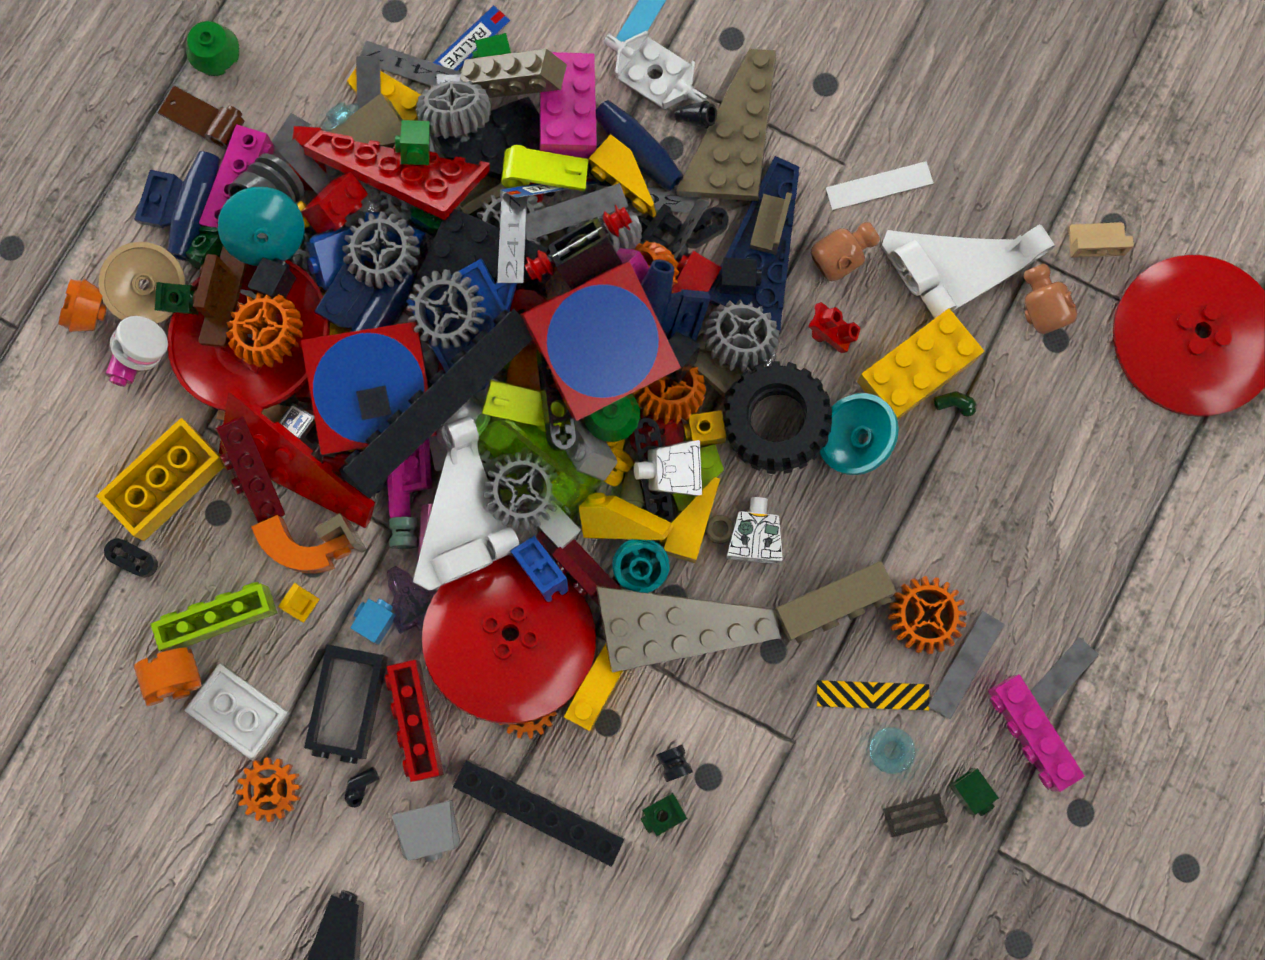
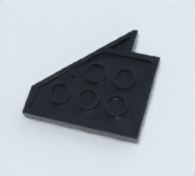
(507, 126)

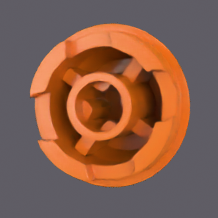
(82, 307)

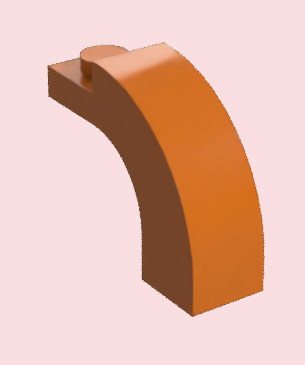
(279, 545)

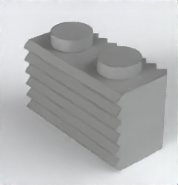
(590, 454)

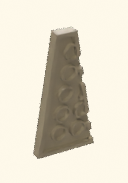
(734, 147)
(664, 628)

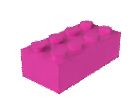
(570, 113)

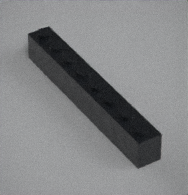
(439, 402)

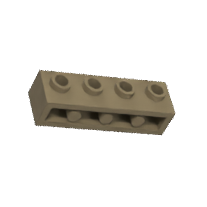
(515, 73)
(835, 601)

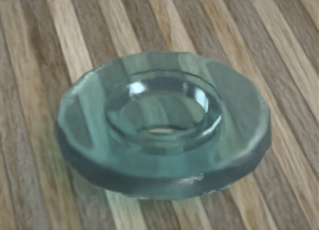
(339, 115)
(906, 745)

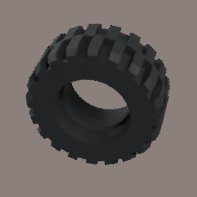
(777, 381)

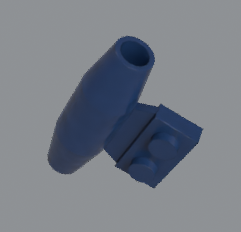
(647, 151)
(178, 202)
(362, 307)
(675, 311)

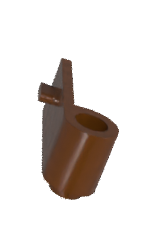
(200, 117)

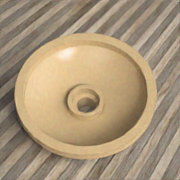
(125, 270)

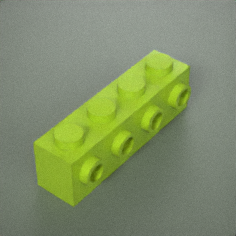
(214, 618)

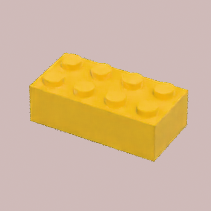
(922, 364)
(161, 480)

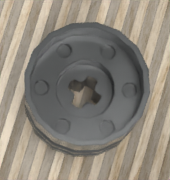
(271, 173)

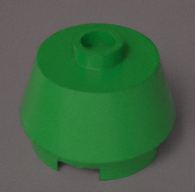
(212, 48)
(615, 420)

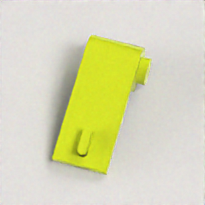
(544, 168)
(518, 404)

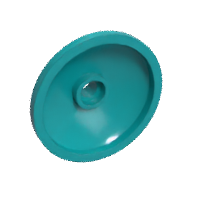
(256, 212)
(852, 421)

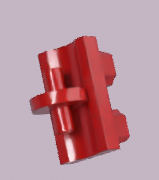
(830, 327)

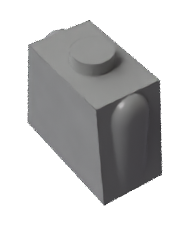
(427, 831)

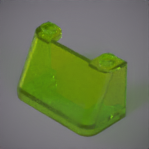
(512, 436)

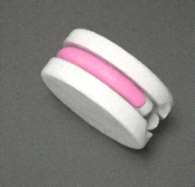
(138, 343)

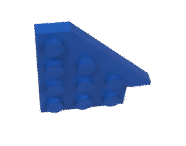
(496, 299)

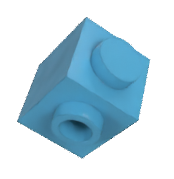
(373, 620)

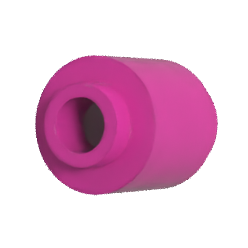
(119, 373)

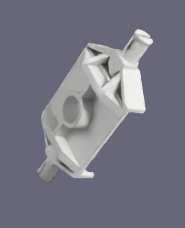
(643, 54)

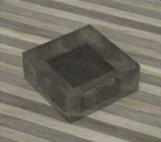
(374, 402)

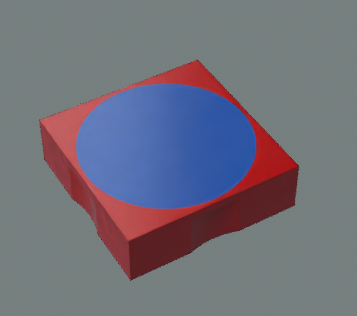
(601, 341)
(357, 362)

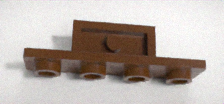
(218, 296)

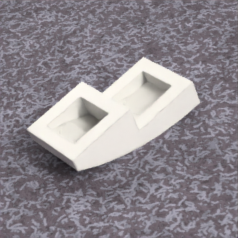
(559, 527)

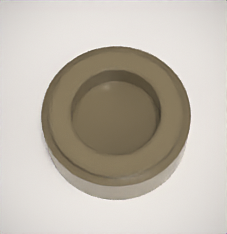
(719, 529)

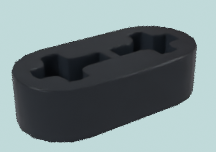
(711, 231)
(127, 563)

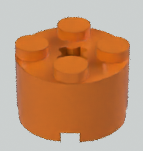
(168, 675)

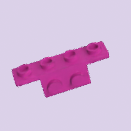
(409, 477)

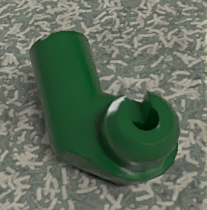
(957, 399)

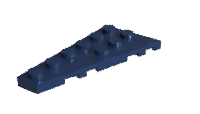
(779, 180)

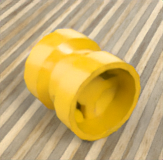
(624, 464)

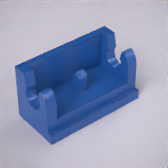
(540, 568)

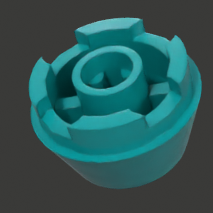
(641, 565)

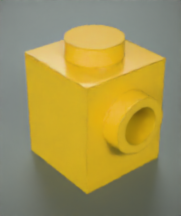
(706, 427)

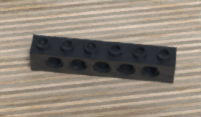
(539, 812)

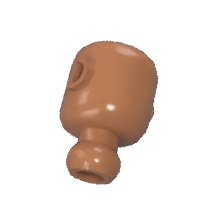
(843, 251)
(1049, 303)

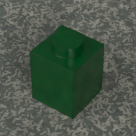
(974, 792)

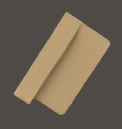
(1099, 240)

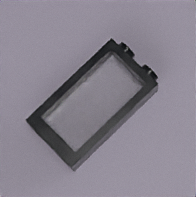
(345, 704)

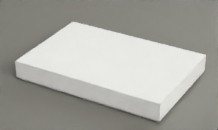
(236, 711)

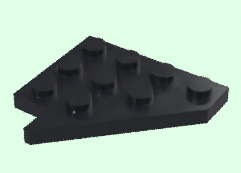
(464, 241)

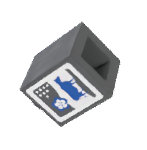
(301, 425)

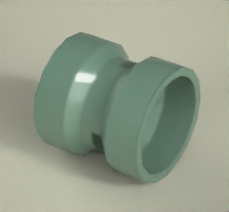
(401, 534)

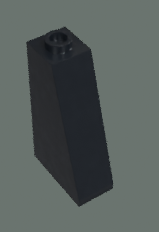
(340, 929)

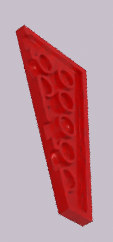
(431, 187)
(294, 467)

